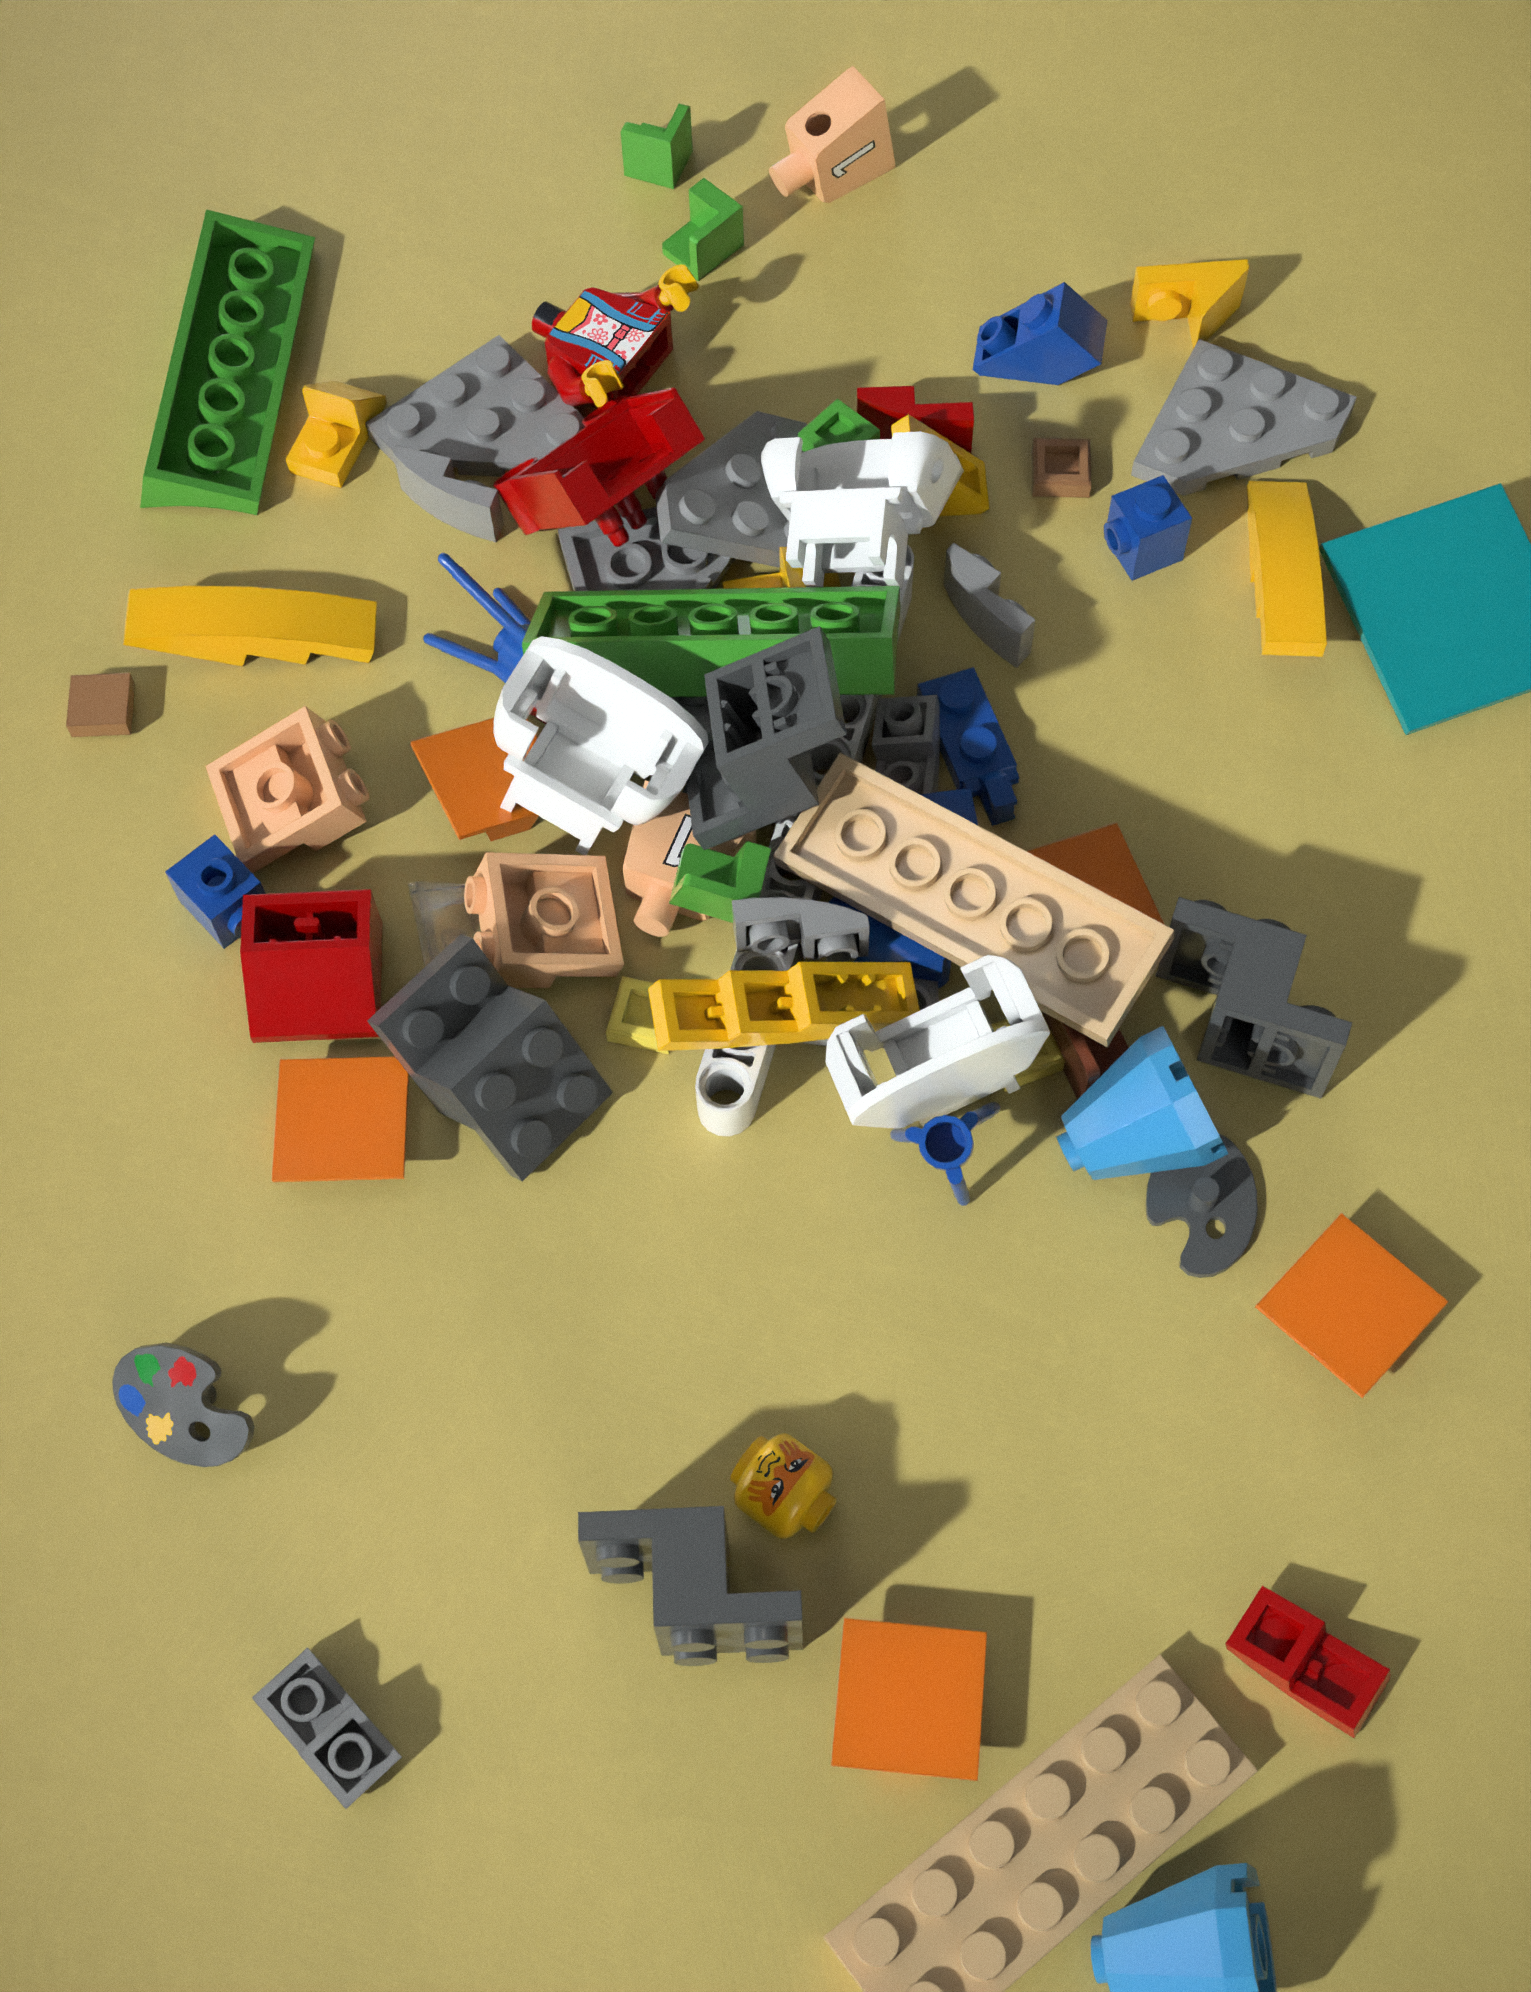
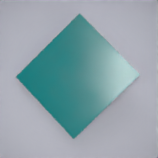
(1441, 605)

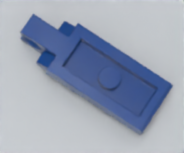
(974, 743)

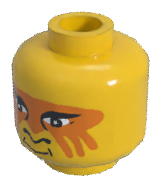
(783, 1485)

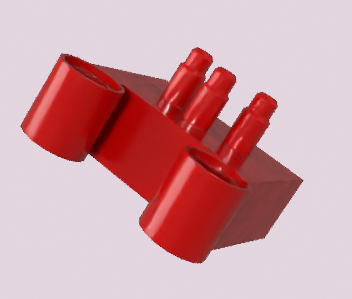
(602, 466)

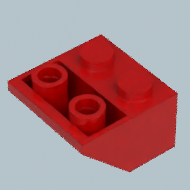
(311, 965)

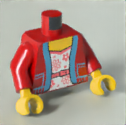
(611, 340)

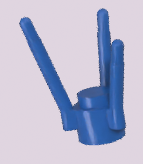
(505, 611)
(948, 1144)

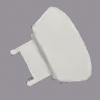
(858, 500)
(595, 738)
(940, 1053)

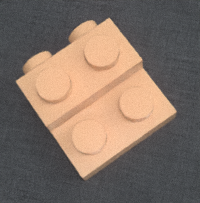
(288, 789)
(545, 917)

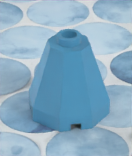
(1140, 1116)
(1189, 1938)

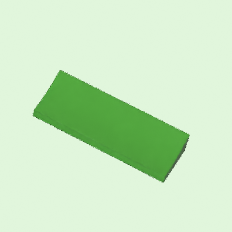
(228, 366)
(686, 633)

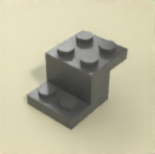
(763, 724)
(1251, 974)
(491, 1056)
(691, 1584)

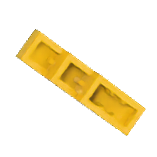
(1286, 569)
(243, 620)
(779, 1006)

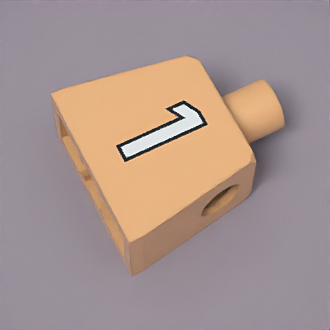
(837, 140)
(654, 861)

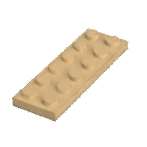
(974, 896)
(1047, 1845)

